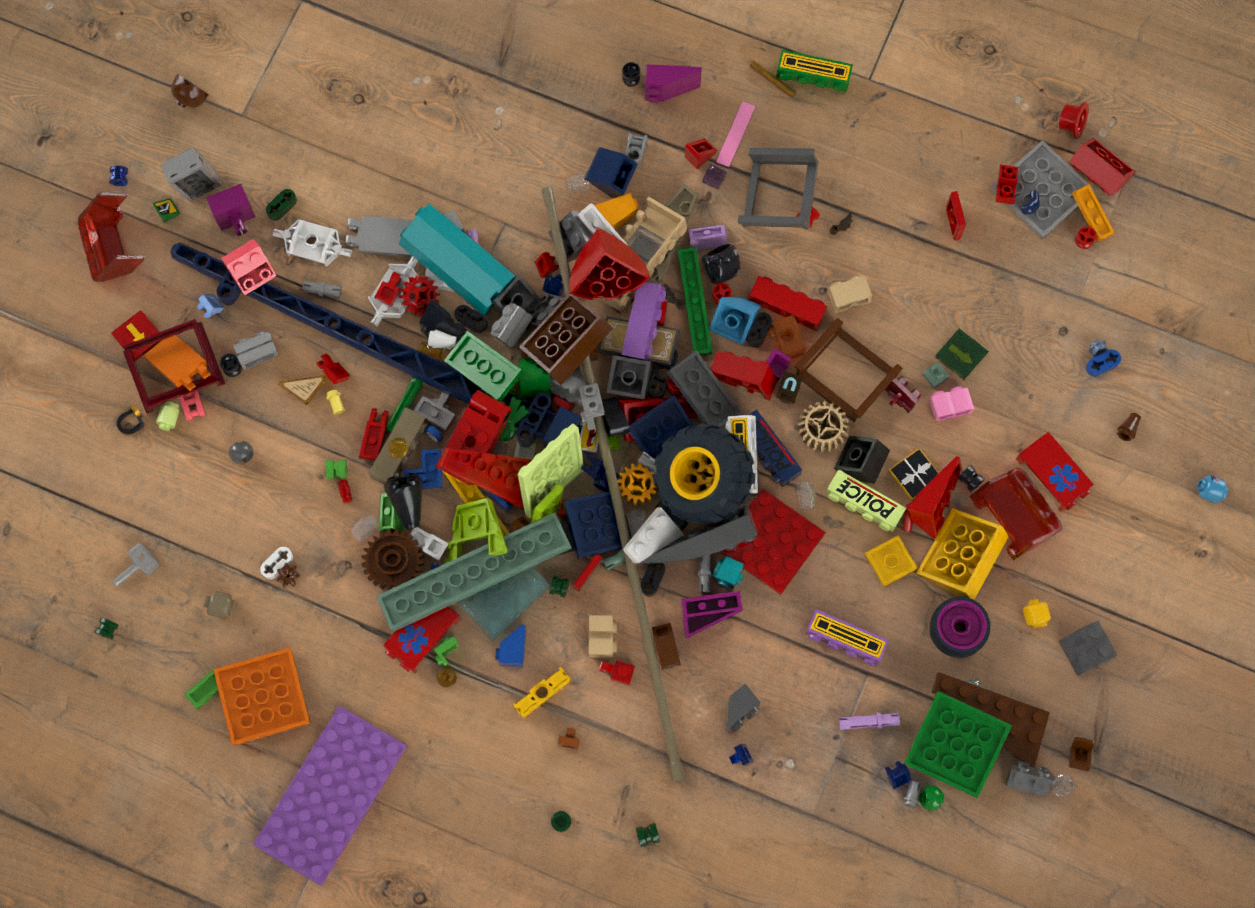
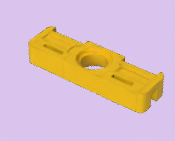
(532, 701)

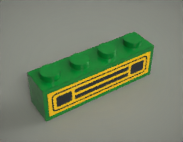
(814, 71)

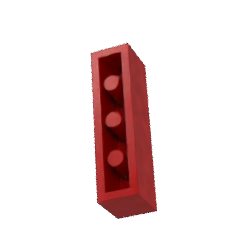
(788, 302)

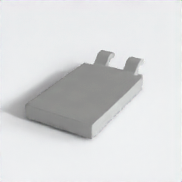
(378, 235)

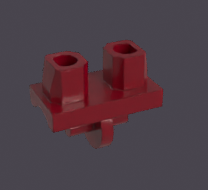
(901, 395)

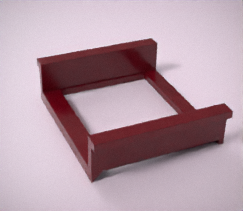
(215, 377)

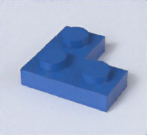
(429, 473)

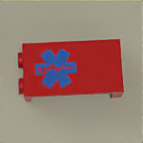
(1056, 471)
(418, 638)

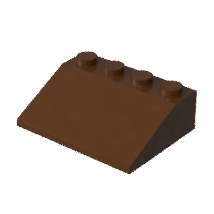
(566, 337)

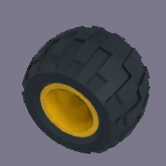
(725, 489)

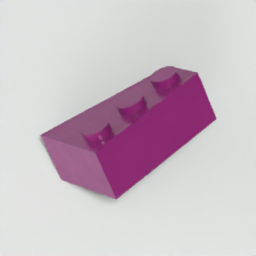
(708, 610)

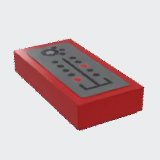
(587, 572)

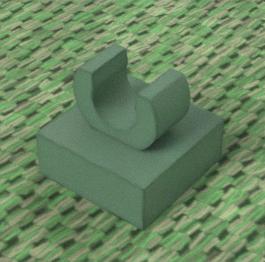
(935, 375)

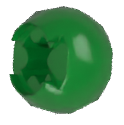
(931, 798)

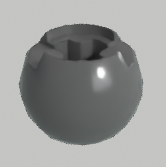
(241, 452)

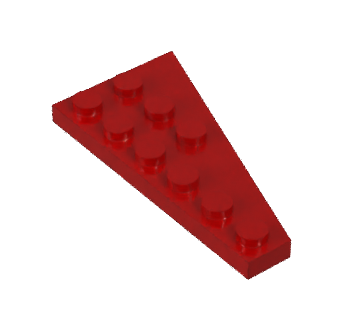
(488, 471)

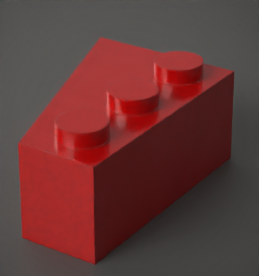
(745, 373)

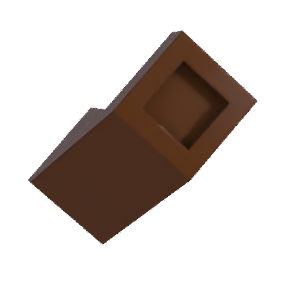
(666, 646)

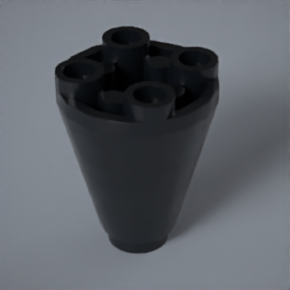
(406, 498)

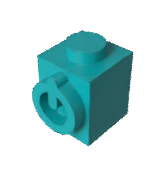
(728, 573)

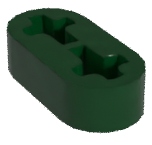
(281, 205)

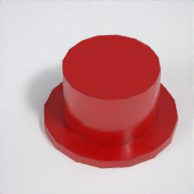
(1074, 119)

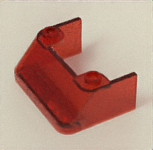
(102, 240)

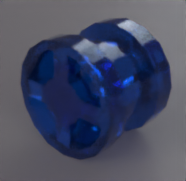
(118, 175)

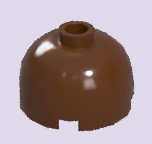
(187, 93)

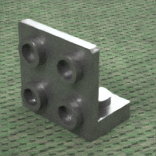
(1029, 778)

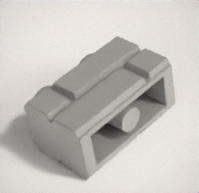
(511, 325)
(255, 350)

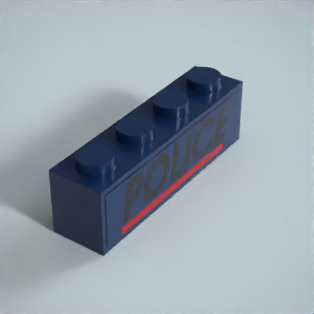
(774, 453)

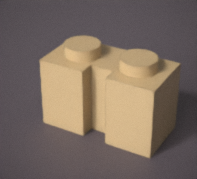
(849, 293)
(601, 636)

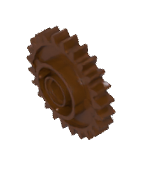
(389, 546)

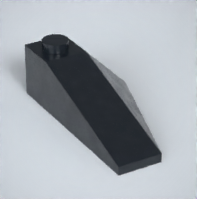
(439, 319)

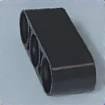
(614, 418)

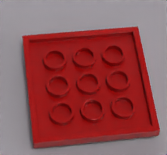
(781, 542)

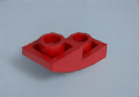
(1006, 184)

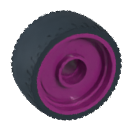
(968, 615)

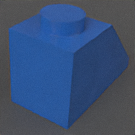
(512, 648)

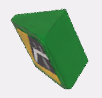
(166, 209)

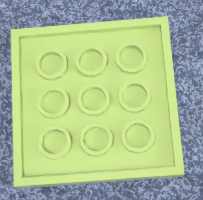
(554, 465)

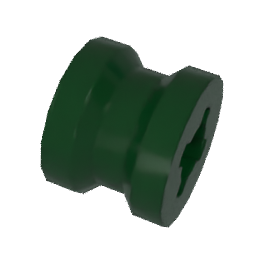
(559, 586)
(106, 628)

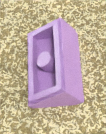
(707, 237)

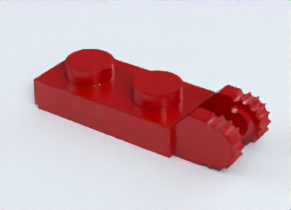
(373, 436)

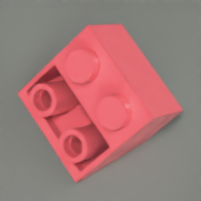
(249, 266)

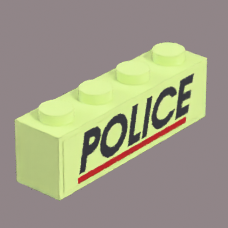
(865, 501)

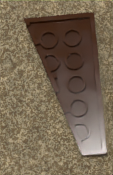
(1026, 720)

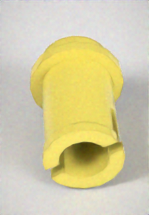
(335, 401)

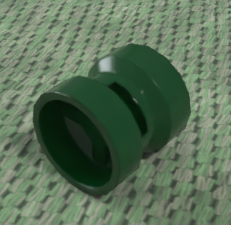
(644, 837)

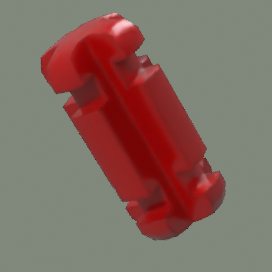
(345, 491)

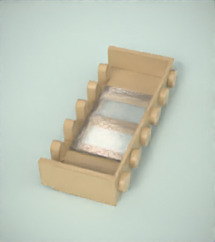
(651, 239)

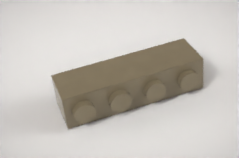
(409, 427)

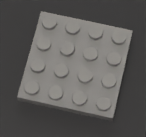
(1054, 179)

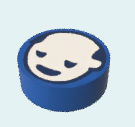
(434, 434)

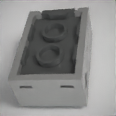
(191, 174)

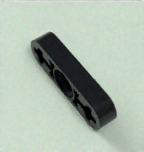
(663, 387)

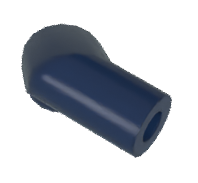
(1033, 205)

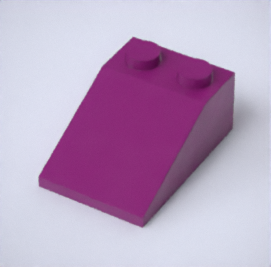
(670, 81)

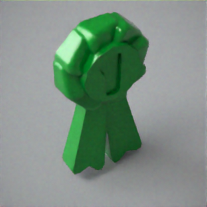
(510, 429)

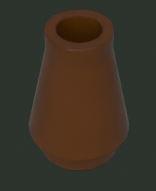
(1129, 427)

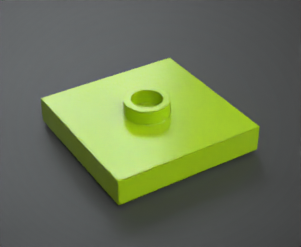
(548, 504)

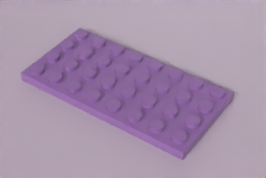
(330, 795)

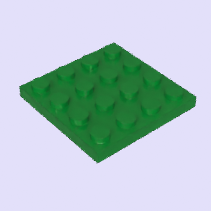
(957, 744)

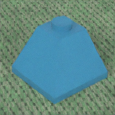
(734, 318)

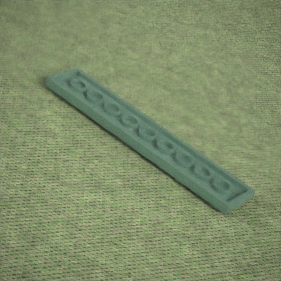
(472, 573)

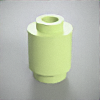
(167, 416)

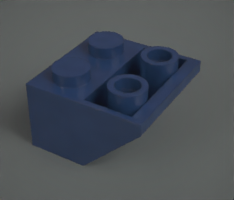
(611, 172)

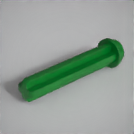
(406, 401)

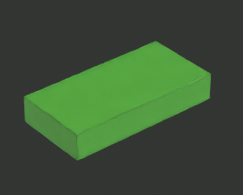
(203, 690)

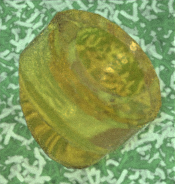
(398, 447)

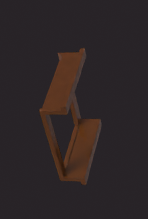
(818, 348)

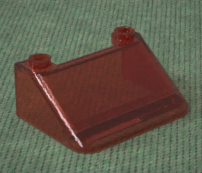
(1019, 510)

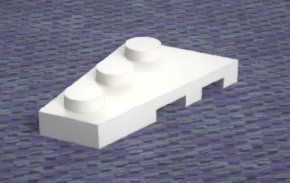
(652, 536)

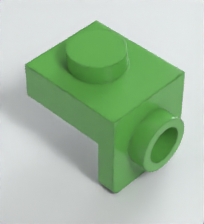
(446, 646)

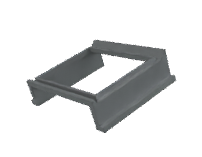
(781, 156)

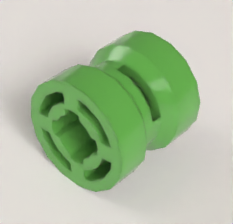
(336, 469)

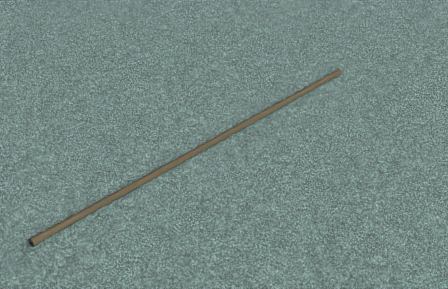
(675, 763)

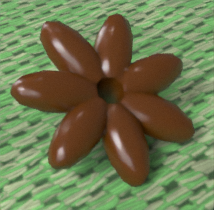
(290, 575)

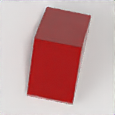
(699, 152)

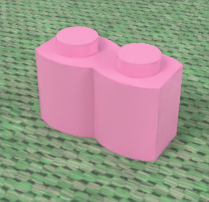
(951, 404)

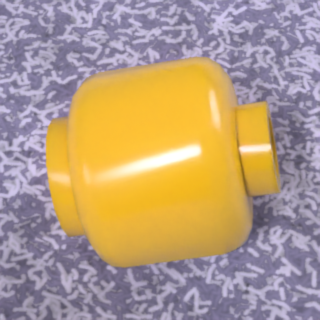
(1036, 613)

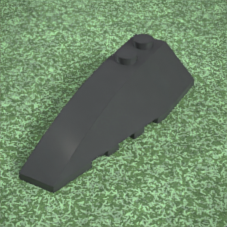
(709, 540)

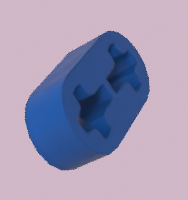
(1101, 359)

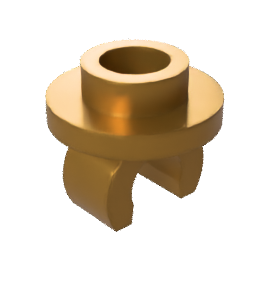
(446, 677)

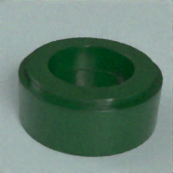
(561, 821)

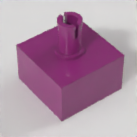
(231, 208)

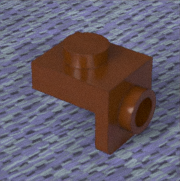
(1081, 753)

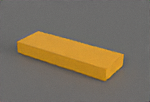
(1093, 212)

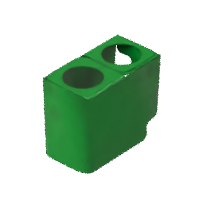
(533, 380)

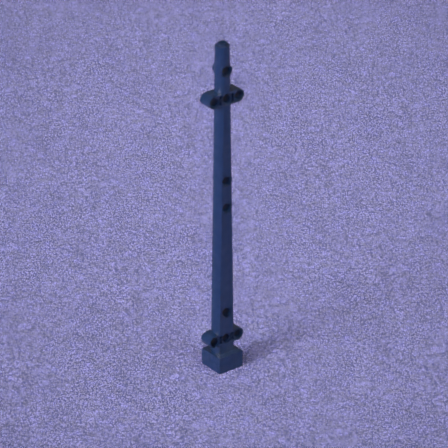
(380, 347)

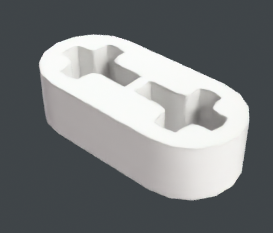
(273, 559)

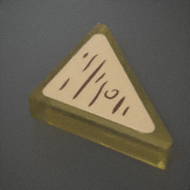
(304, 388)

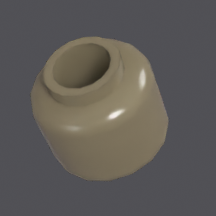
(219, 604)

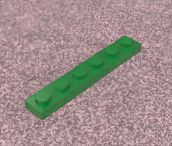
(694, 301)

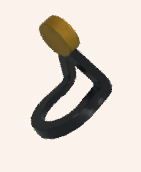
(138, 427)

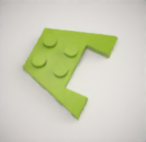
(475, 522)

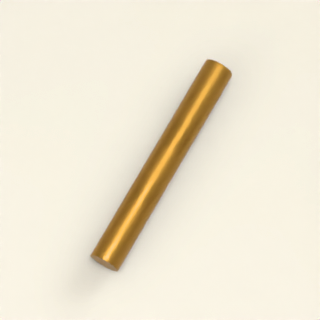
(773, 79)

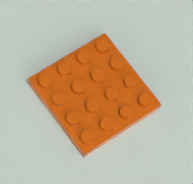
(261, 696)

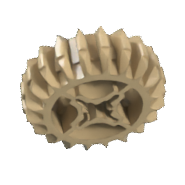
(816, 423)

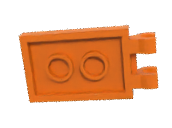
(177, 362)

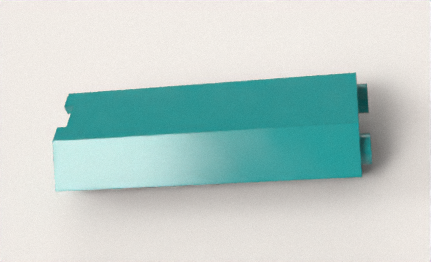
(455, 258)

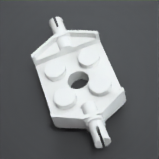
(323, 250)
(396, 311)

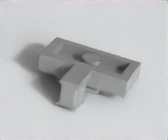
(436, 411)

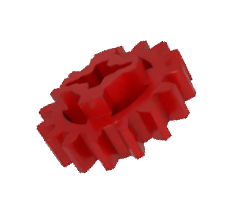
(411, 295)

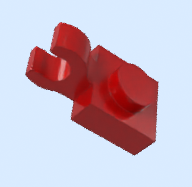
(388, 291)
(332, 370)
(621, 672)

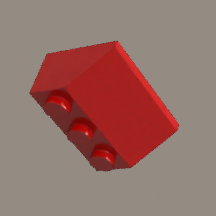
(1102, 166)

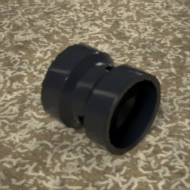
(631, 69)
(227, 361)
(971, 478)

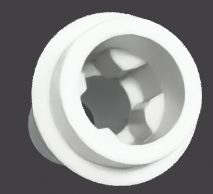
(441, 340)

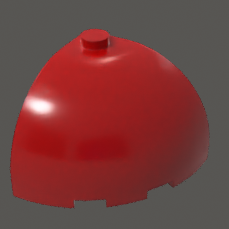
(606, 269)

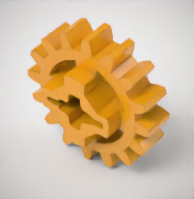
(631, 489)

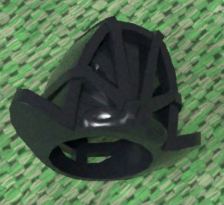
(722, 263)

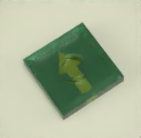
(961, 354)

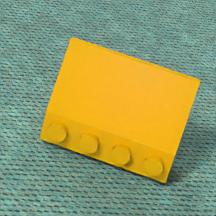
(963, 554)

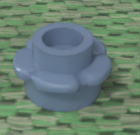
(1097, 347)

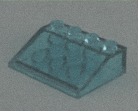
(504, 602)

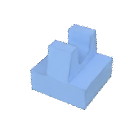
(211, 304)

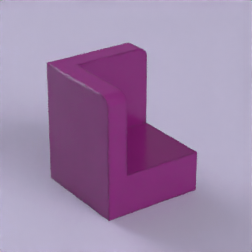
(778, 363)

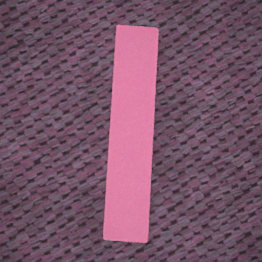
(735, 134)

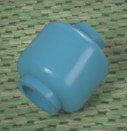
(1212, 489)

